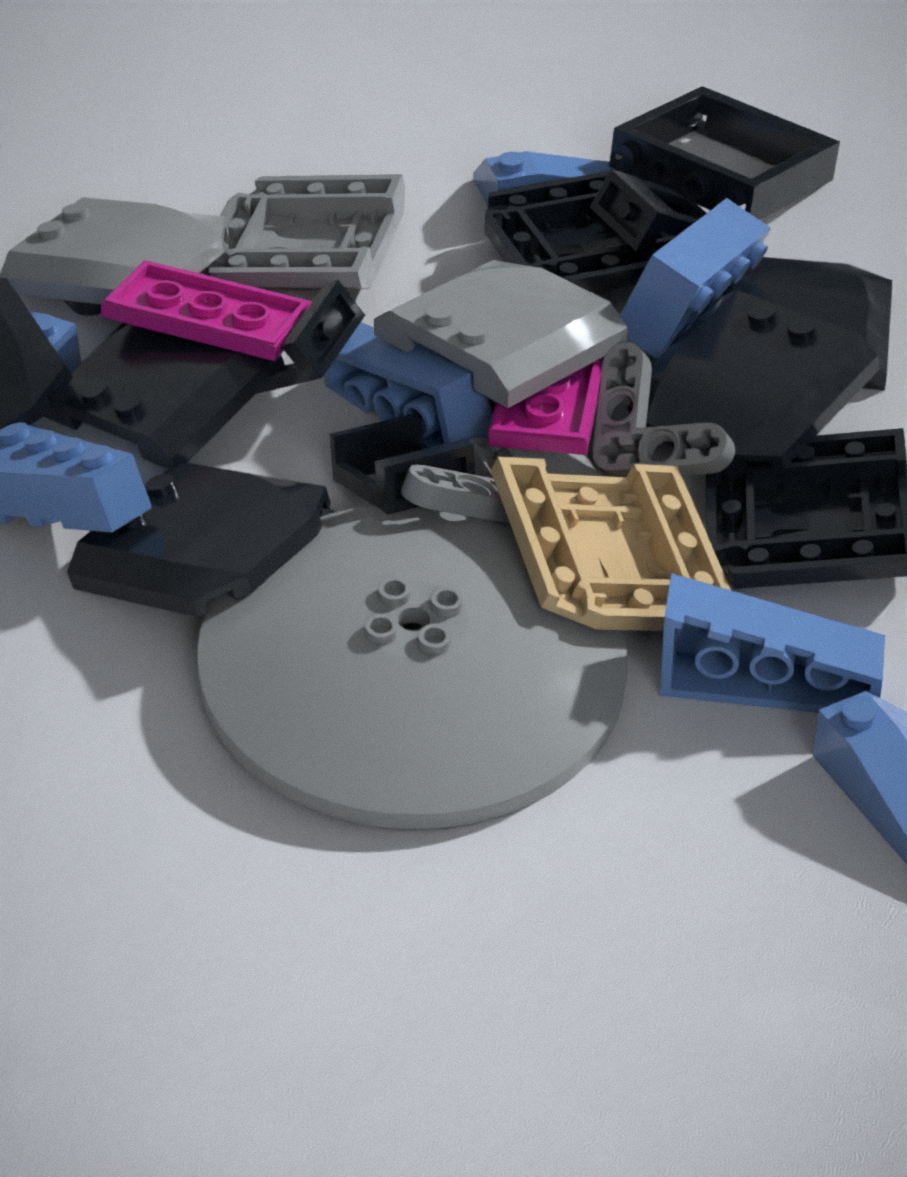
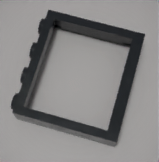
(801, 155)

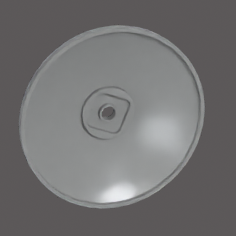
(401, 724)

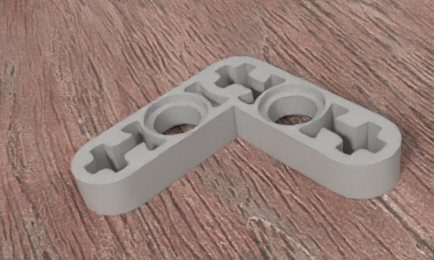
(642, 440)
(459, 491)

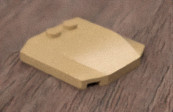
(605, 543)

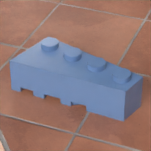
(692, 275)
(402, 383)
(67, 481)
(762, 652)

